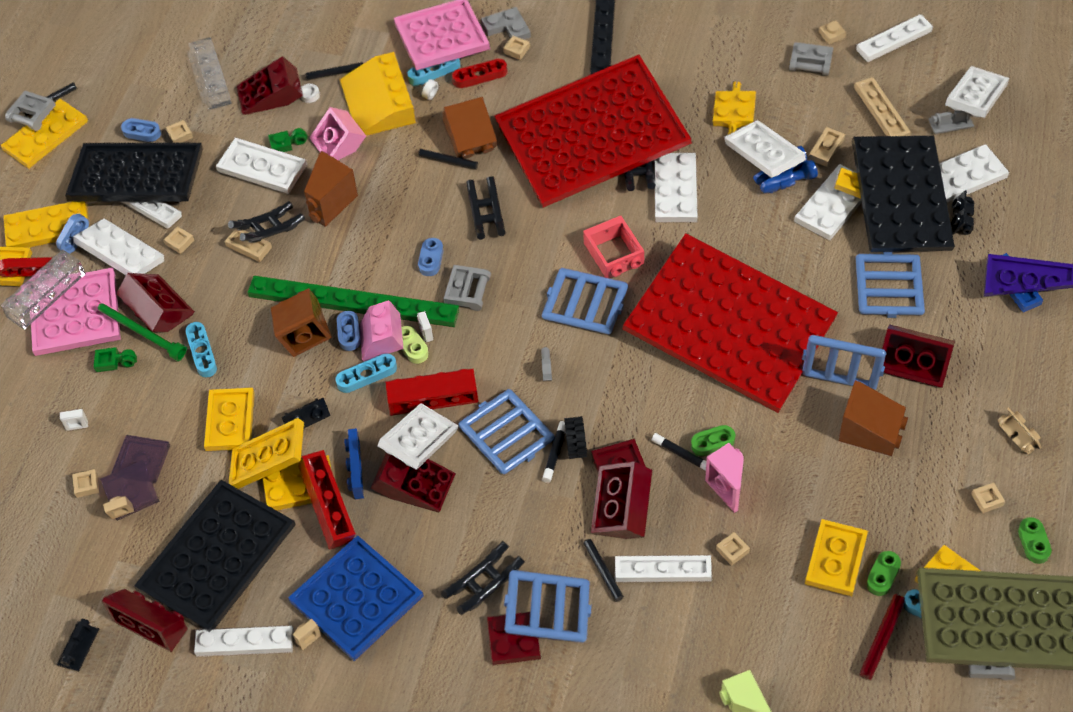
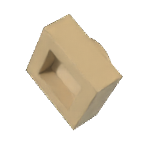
(832, 32)
(516, 47)
(179, 132)
(179, 240)
(85, 483)
(988, 497)
(118, 507)
(733, 548)
(306, 634)

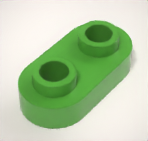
(711, 439)
(1034, 538)
(883, 571)

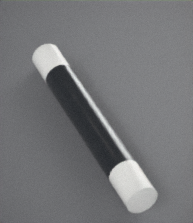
(676, 449)
(554, 453)

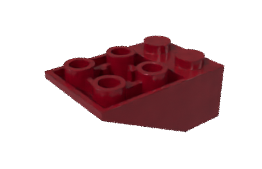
(270, 87)
(420, 487)

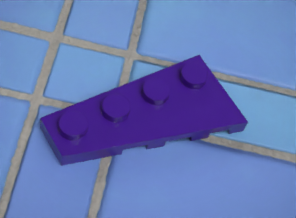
(1025, 275)

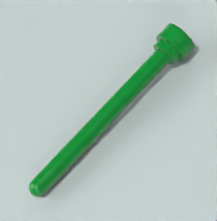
(175, 350)

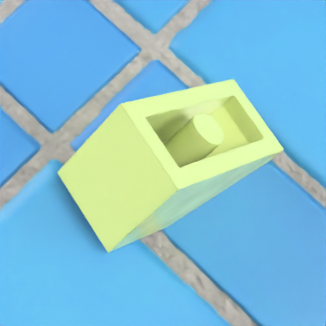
(743, 694)

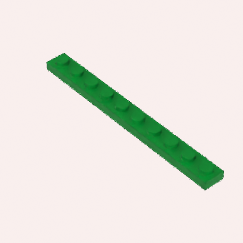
(353, 300)

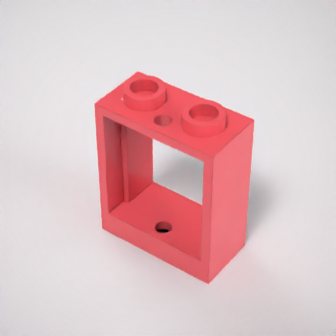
(607, 231)

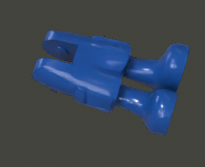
(805, 170)

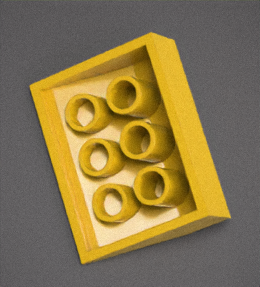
(378, 95)

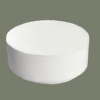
(430, 89)
(310, 93)

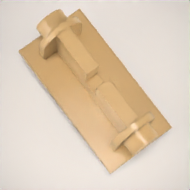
(1015, 423)

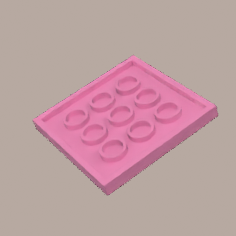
(441, 33)
(75, 317)

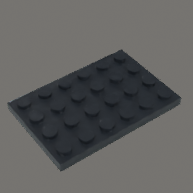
(134, 172)
(902, 194)
(215, 556)

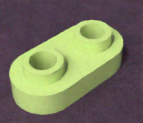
(412, 342)

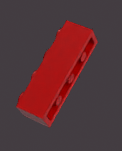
(433, 391)
(326, 499)

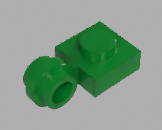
(282, 141)
(108, 359)

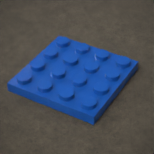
(356, 597)

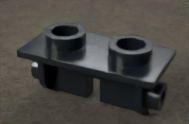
(962, 207)
(309, 413)
(78, 646)

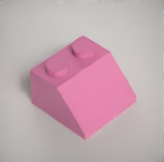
(337, 134)
(380, 331)
(725, 474)

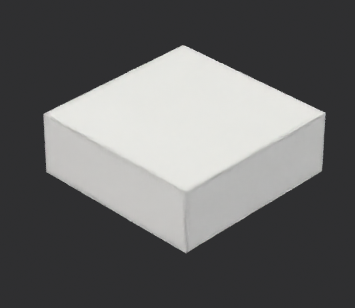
(425, 327)
(74, 419)

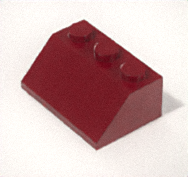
(154, 301)
(917, 355)
(622, 500)
(145, 618)

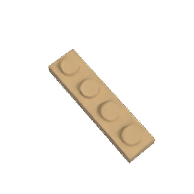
(881, 108)

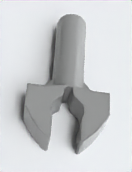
(546, 364)

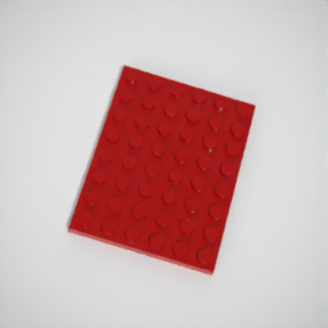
(592, 130)
(729, 321)

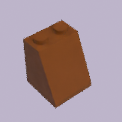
(469, 128)
(329, 189)
(300, 323)
(872, 420)

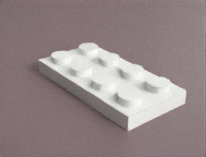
(977, 92)
(765, 148)
(261, 165)
(971, 172)
(676, 188)
(827, 208)
(118, 248)
(418, 436)

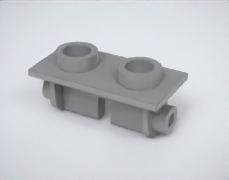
(950, 121)

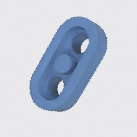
(141, 130)
(74, 225)
(432, 255)
(348, 332)

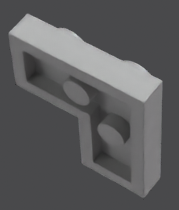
(507, 20)

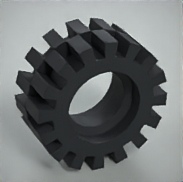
(575, 437)

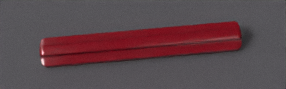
(882, 637)

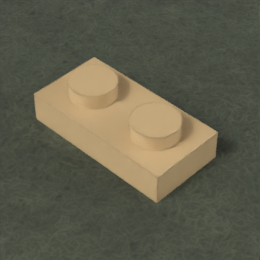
(826, 146)
(253, 250)

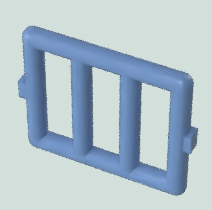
(890, 311)
(588, 323)
(835, 346)
(491, 453)
(533, 629)

